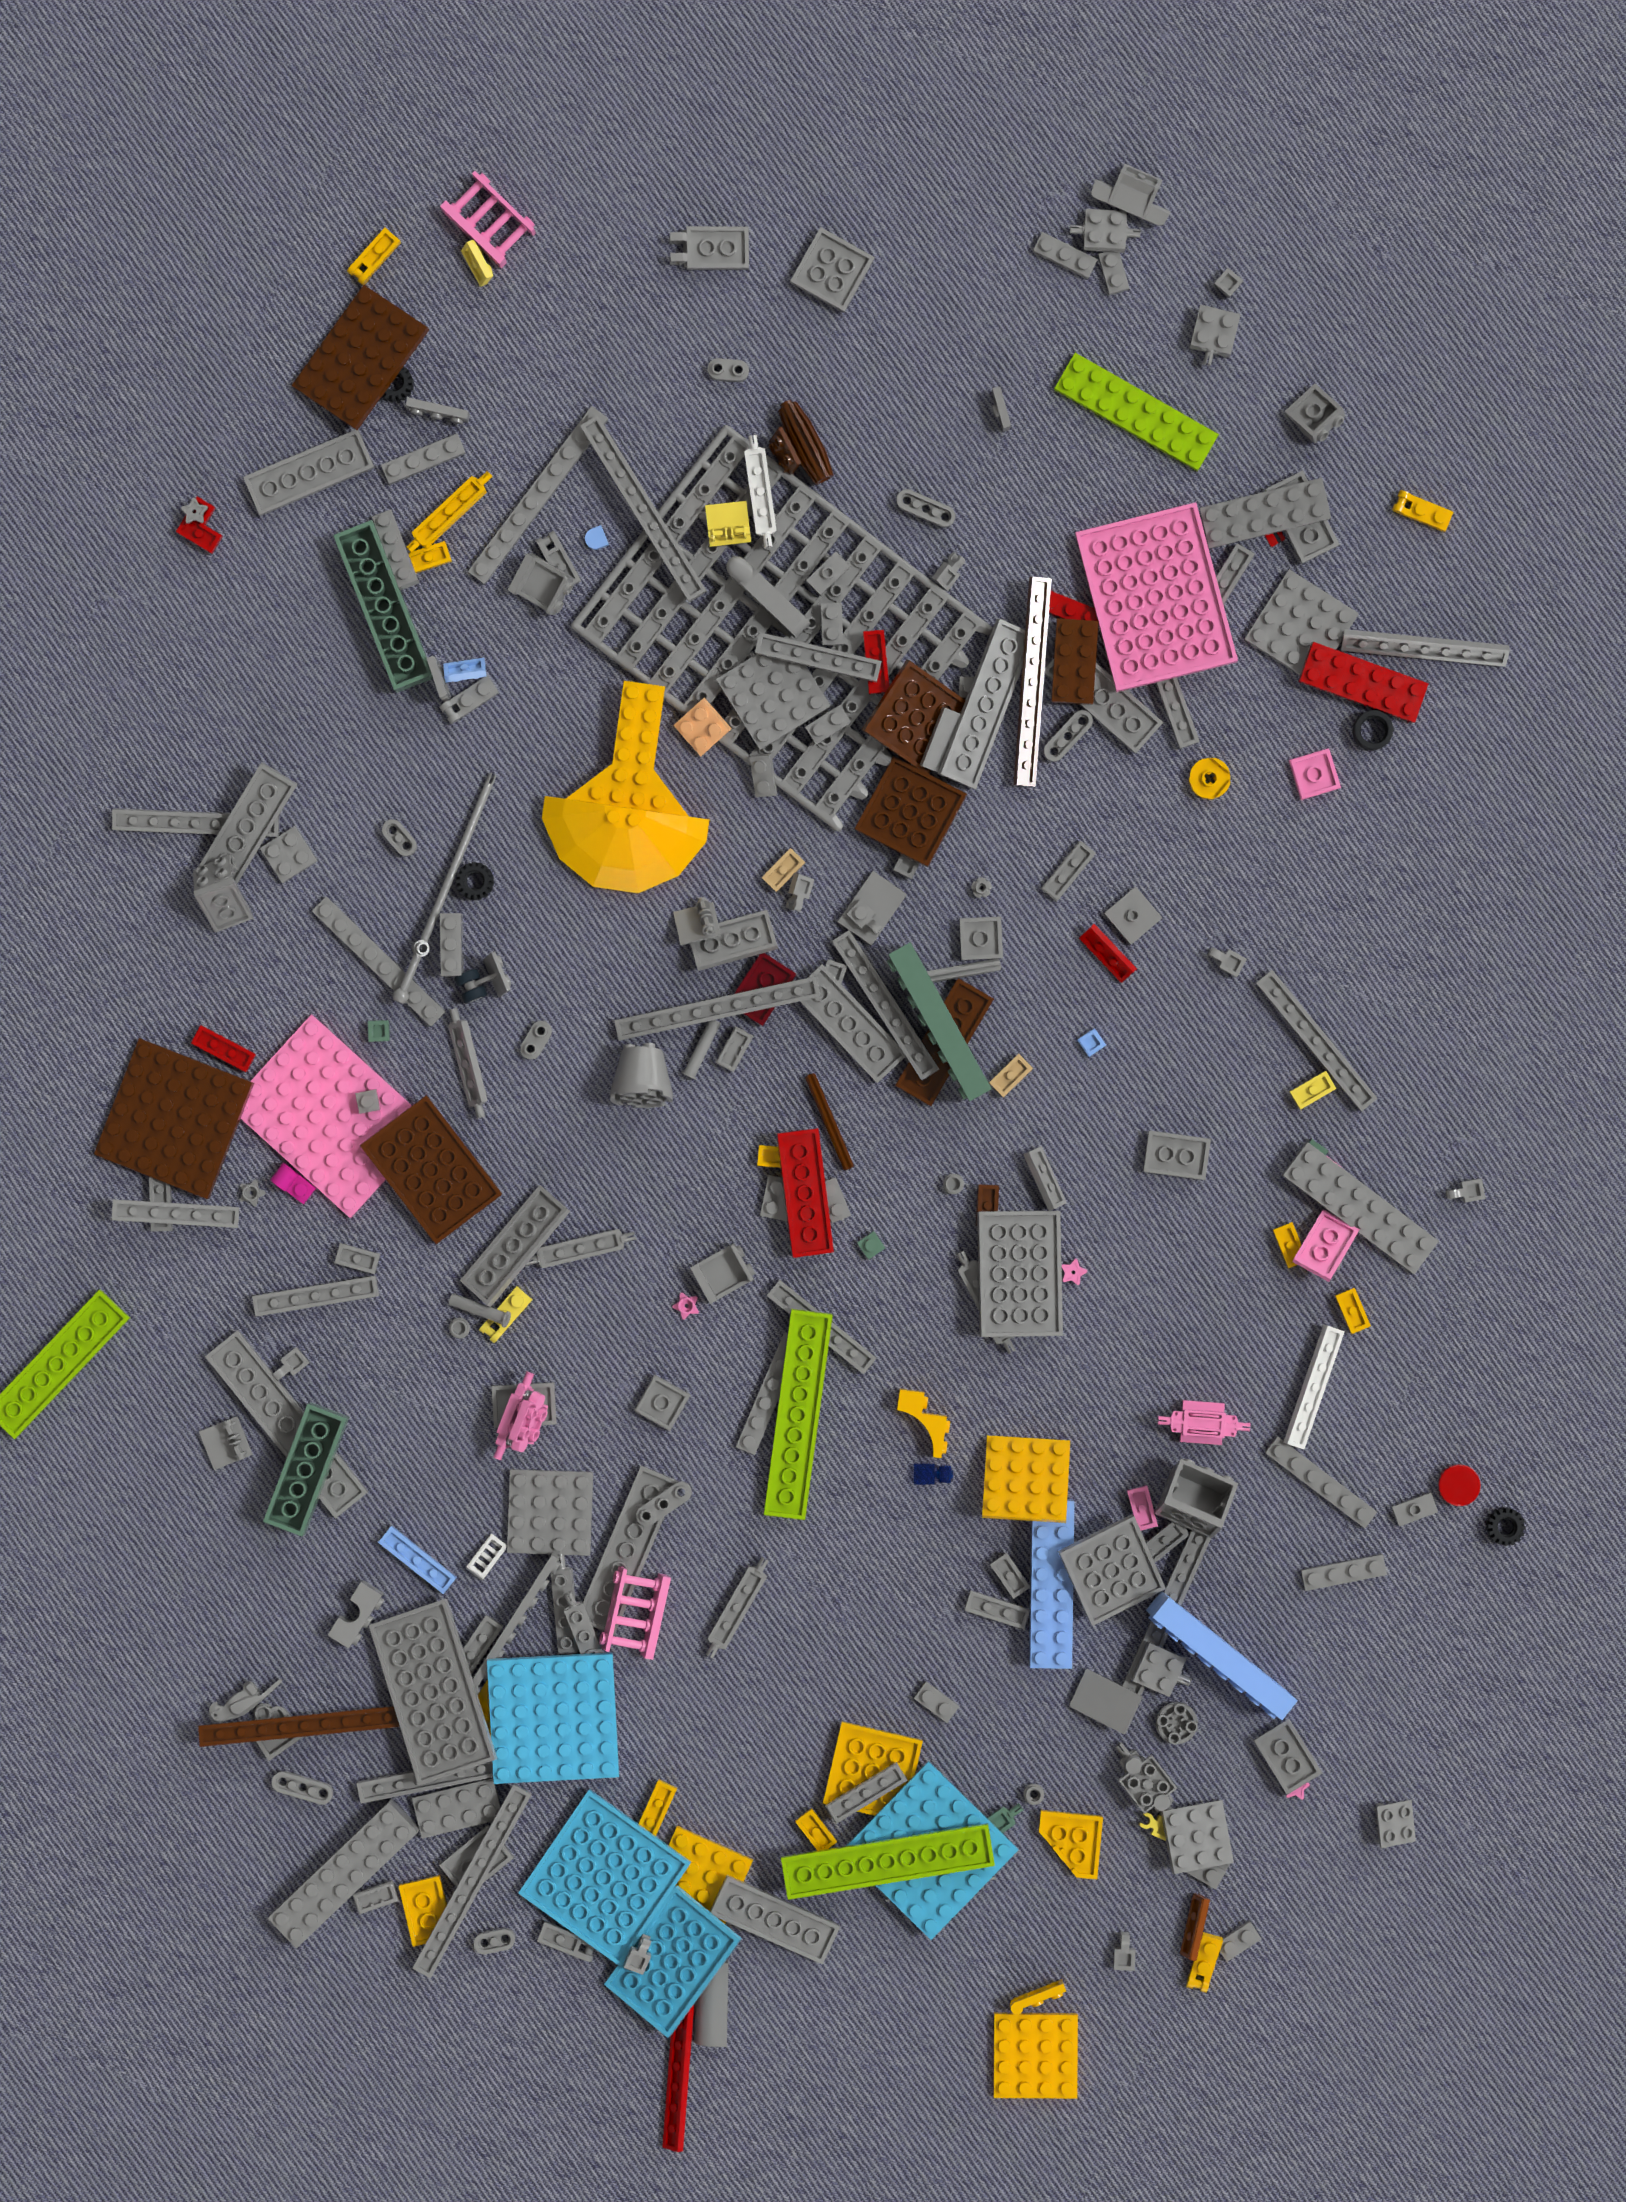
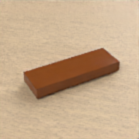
(1194, 1927)

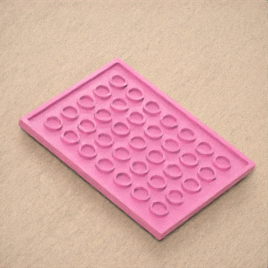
(1156, 597)
(311, 1114)

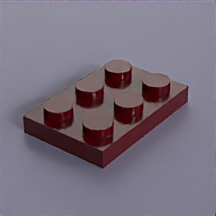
(762, 974)

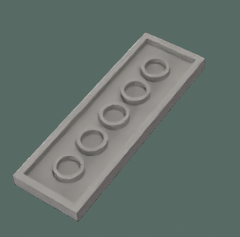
(309, 472)
(1265, 513)
(1118, 711)
(251, 818)
(853, 1026)
(515, 1246)
(774, 1919)

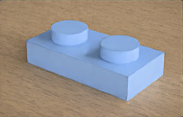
(464, 670)

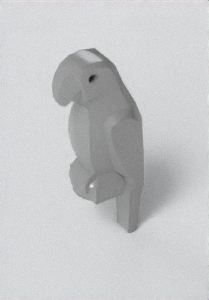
(240, 1702)

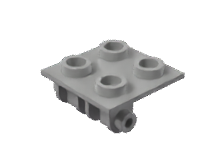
(213, 872)
(697, 922)
(225, 1443)
(1395, 1823)

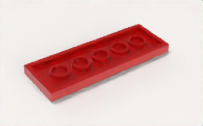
(1363, 682)
(805, 1192)

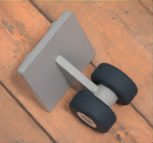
(496, 975)

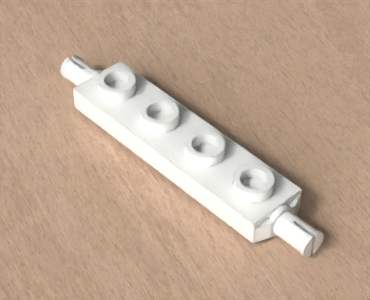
(760, 491)

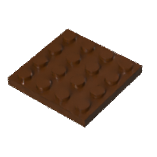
(909, 713)
(910, 812)

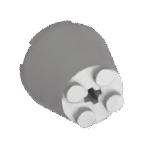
(641, 1078)

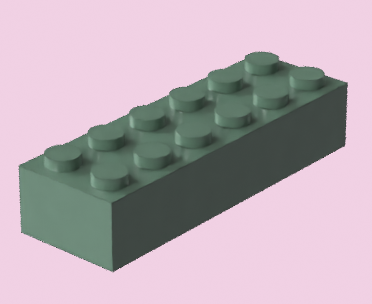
(306, 1469)

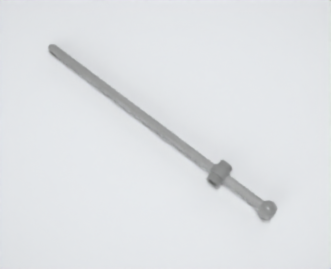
(401, 995)

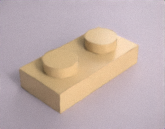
(783, 870)
(1010, 1075)

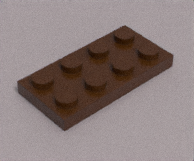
(1074, 661)

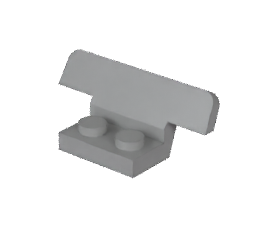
(1133, 194)

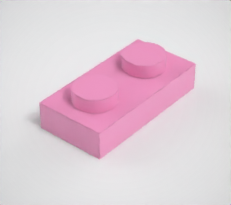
(1142, 1507)

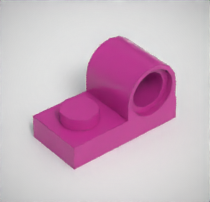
(293, 1183)

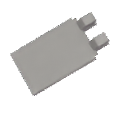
(712, 248)

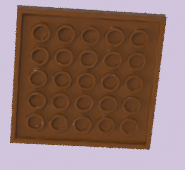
(174, 1118)

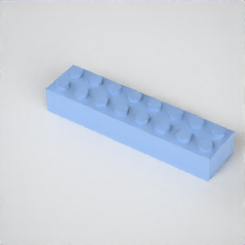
(1051, 1594)
(1226, 1660)

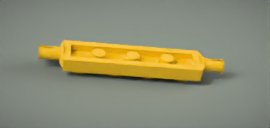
(449, 512)

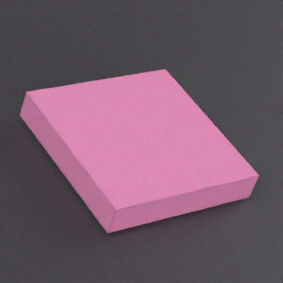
(1314, 774)

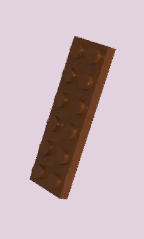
(967, 1009)

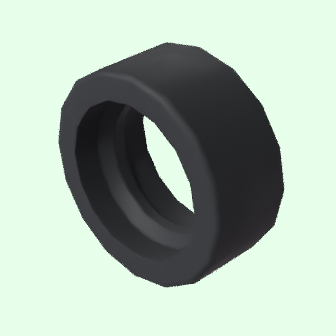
(1376, 715)

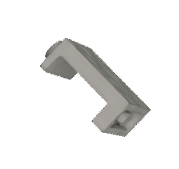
(541, 583)
(723, 1272)

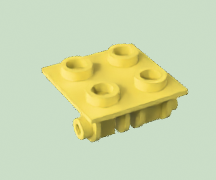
(728, 523)

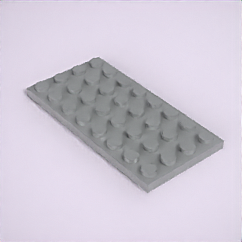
(433, 1692)

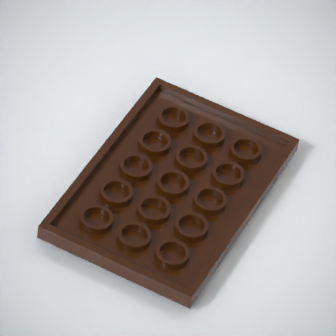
(360, 357)
(431, 1169)

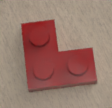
(199, 532)

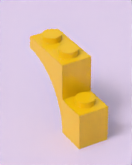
(937, 1425)

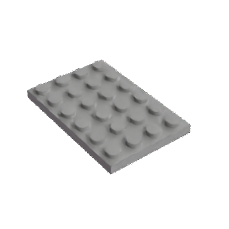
(1019, 1273)

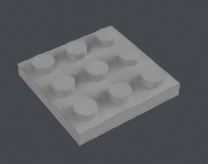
(832, 270)
(1197, 1837)

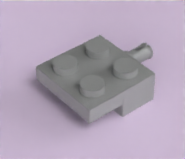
(1214, 332)
(1160, 1669)

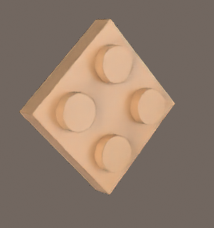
(702, 727)

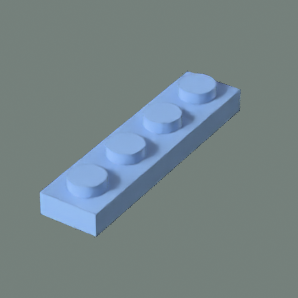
(417, 1559)

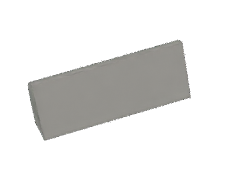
(712, 2011)

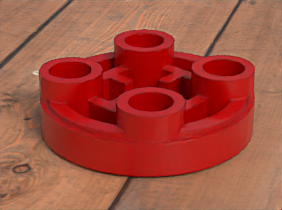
(1459, 1485)

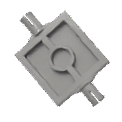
(1105, 230)

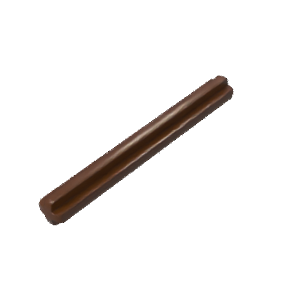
(829, 1121)

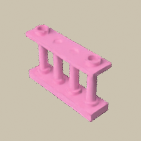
(468, 225)
(651, 1625)

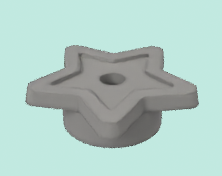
(188, 510)
(246, 1196)

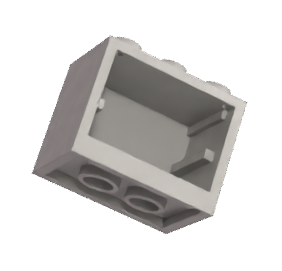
(1196, 1498)

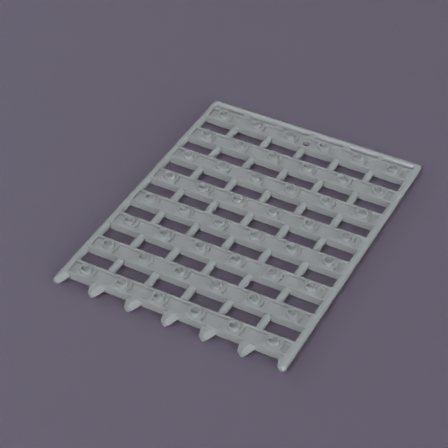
(871, 751)

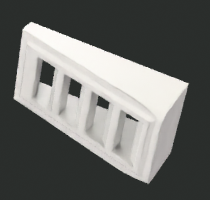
(481, 1575)

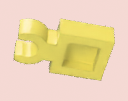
(1156, 1825)

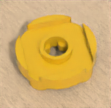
(1221, 777)

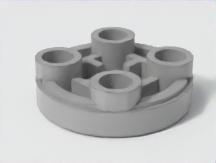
(1176, 1722)

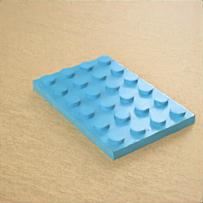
(685, 1956)

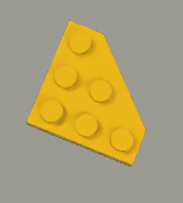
(1074, 1839)

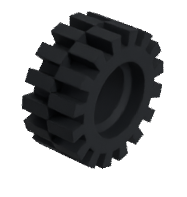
(404, 391)
(484, 890)
(1514, 1535)

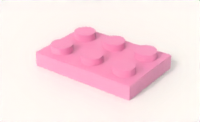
(1325, 1245)

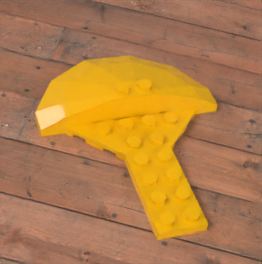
(625, 822)

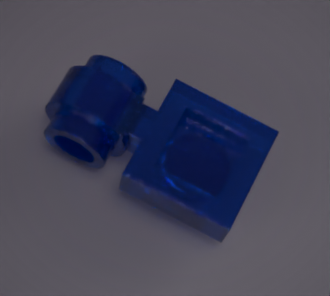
(925, 1474)

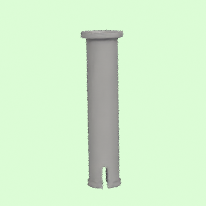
(701, 1049)
(480, 1309)

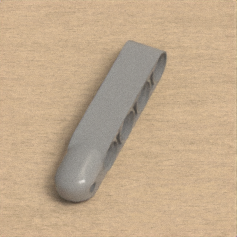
(767, 596)

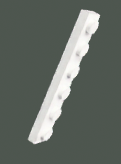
(1313, 1386)

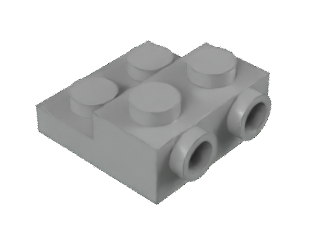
(1316, 414)

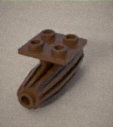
(800, 444)

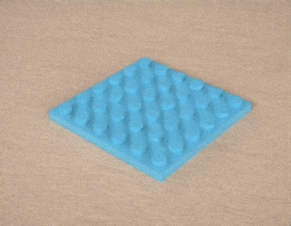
(553, 1718)
(926, 1806)
(604, 1877)

